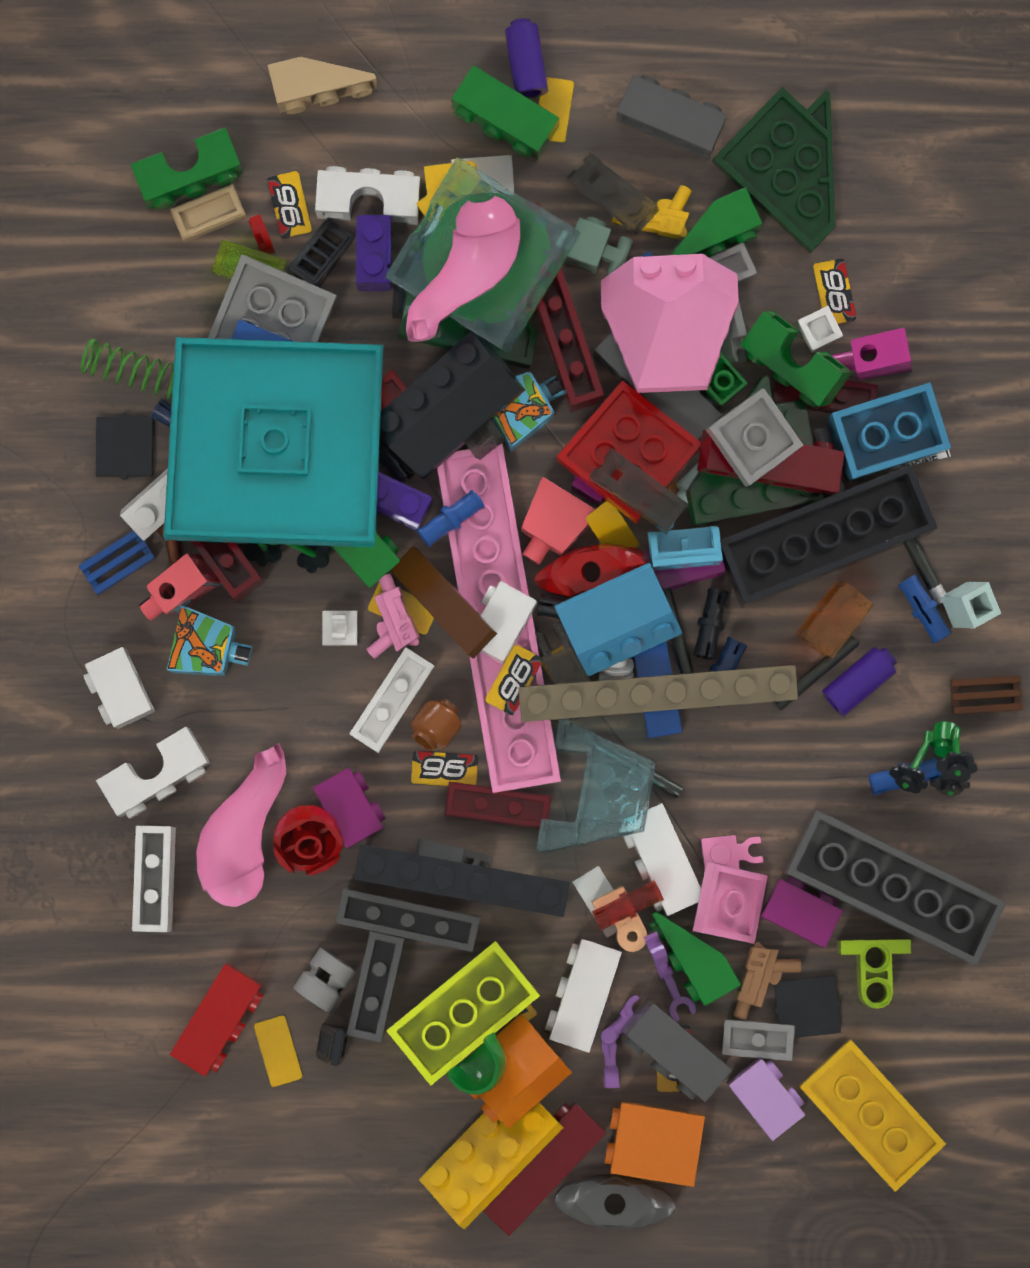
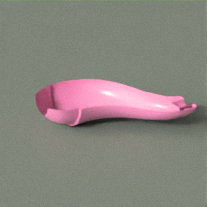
(479, 259)
(231, 840)

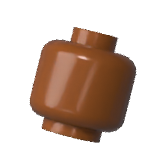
(435, 724)

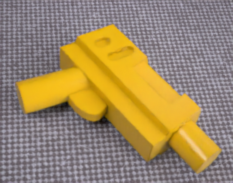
(670, 219)

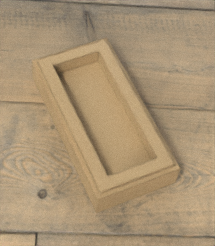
(208, 213)

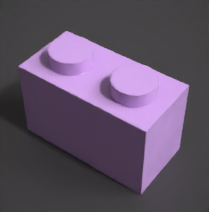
(766, 1097)

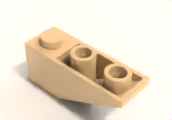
(309, 82)

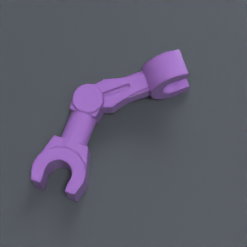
(665, 972)
(609, 1046)

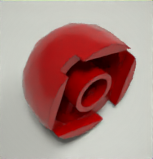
(307, 840)

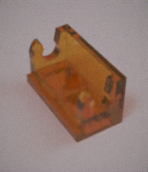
(834, 619)

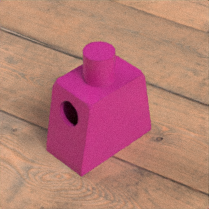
(890, 351)

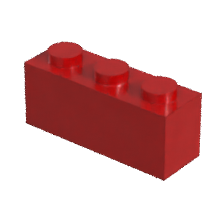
(218, 1020)

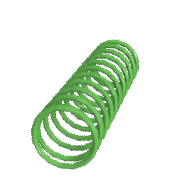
(123, 360)

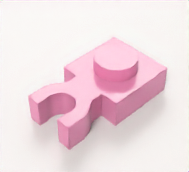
(727, 852)

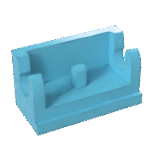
(685, 548)

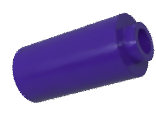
(526, 58)
(860, 680)

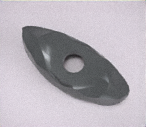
(585, 1202)

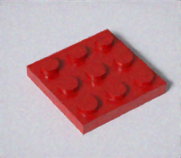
(636, 432)

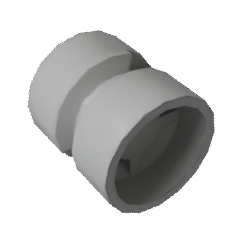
(316, 989)

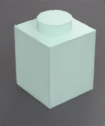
(970, 605)

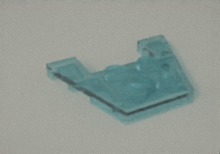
(612, 792)

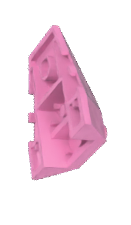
(670, 318)

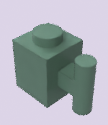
(592, 247)

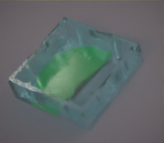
(510, 304)

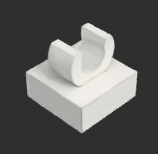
(819, 329)
(339, 628)

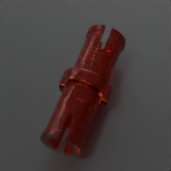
(627, 905)

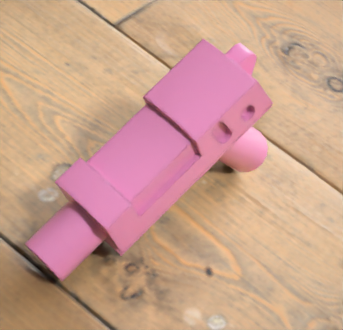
(398, 626)

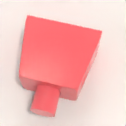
(553, 521)

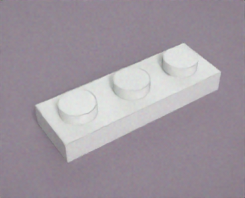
(392, 700)

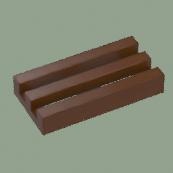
(1015, 693)

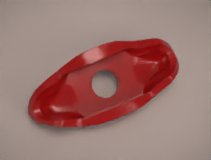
(566, 573)

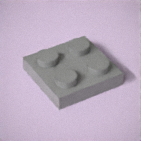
(754, 437)

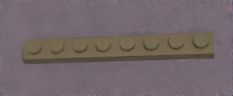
(658, 693)

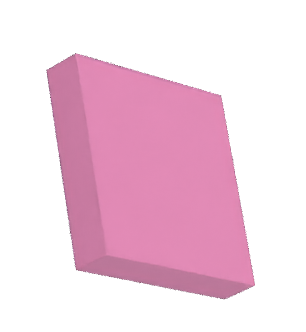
(730, 903)

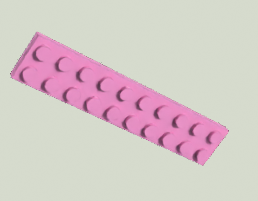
(482, 556)

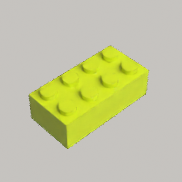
(463, 1012)

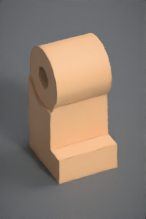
(629, 932)

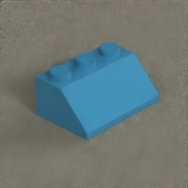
(618, 619)

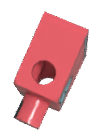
(191, 580)

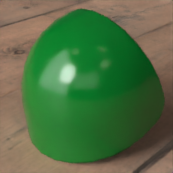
(481, 1069)

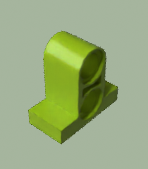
(882, 973)

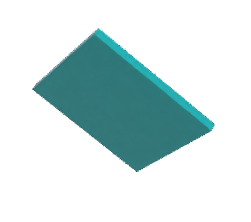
(274, 442)

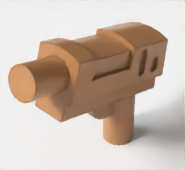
(761, 969)

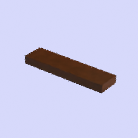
(443, 602)

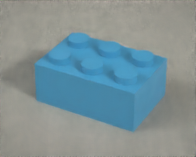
(889, 432)

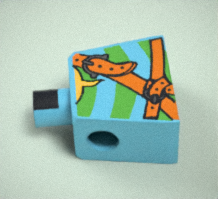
(529, 410)
(205, 646)

